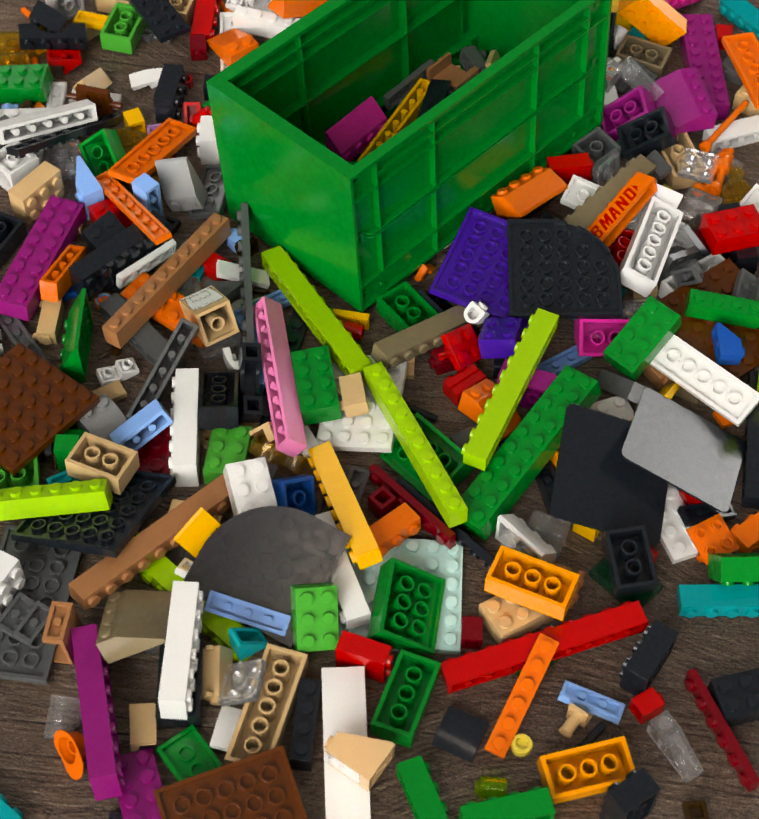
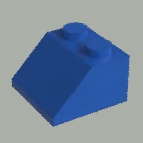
(296, 492)

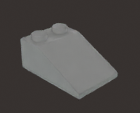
(180, 184)
(102, 418)

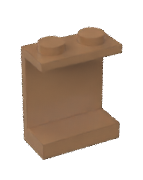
(445, 70)
(57, 630)

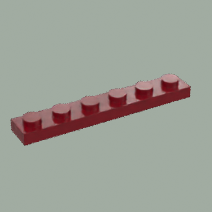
(429, 521)
(724, 735)

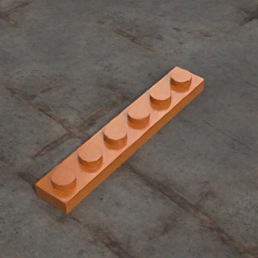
(521, 696)

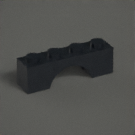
(33, 38)
(249, 393)
(305, 725)

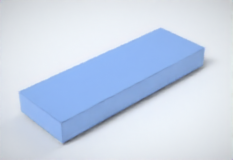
(592, 702)

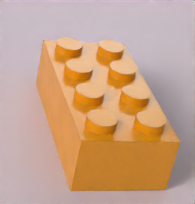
(654, 19)
(531, 582)
(585, 769)

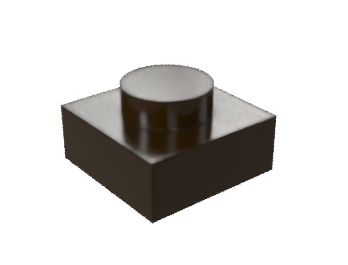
(695, 809)

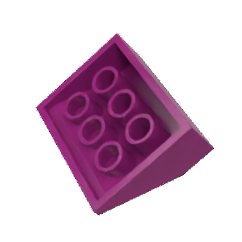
(686, 101)

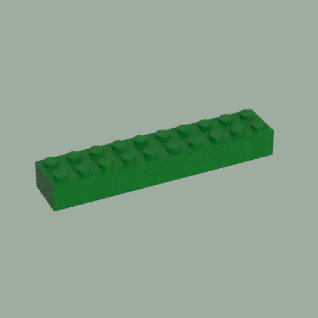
(525, 452)

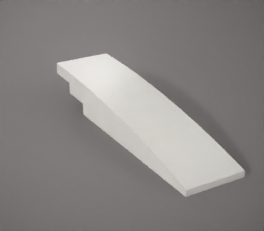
(344, 712)

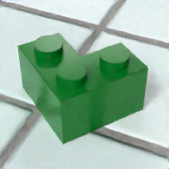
(64, 444)

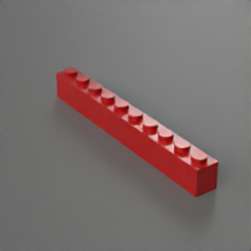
(573, 637)

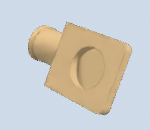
(575, 717)

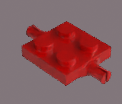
(461, 347)

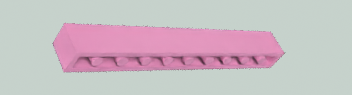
(279, 377)

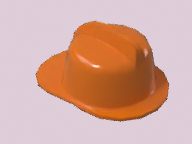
(72, 751)

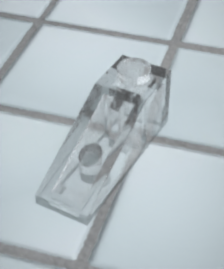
(635, 76)
(674, 745)

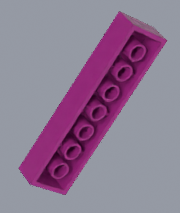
(701, 50)
(48, 238)
(97, 715)

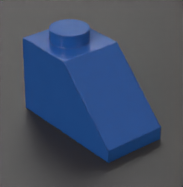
(726, 346)

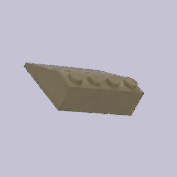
(133, 623)

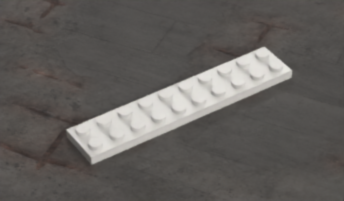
(673, 533)

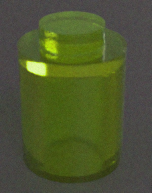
(491, 786)

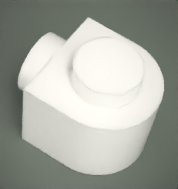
(476, 313)

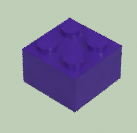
(500, 337)

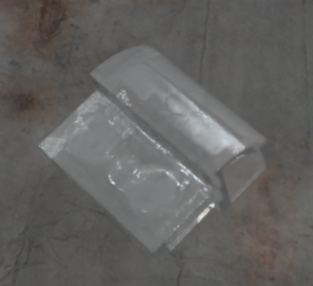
(699, 203)

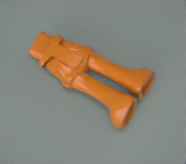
(722, 169)

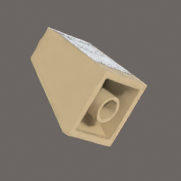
(211, 313)
(359, 757)

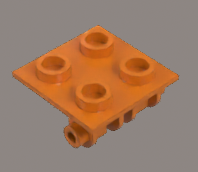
(712, 537)

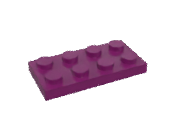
(140, 780)

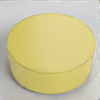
(521, 745)

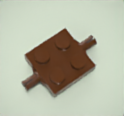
(99, 96)

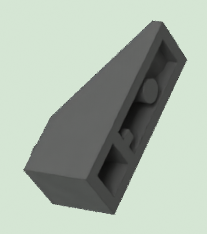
(620, 386)

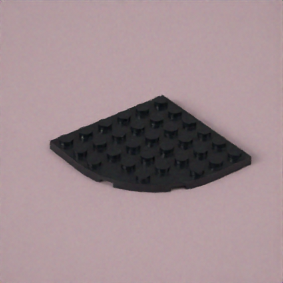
(560, 271)
(100, 531)
(265, 553)

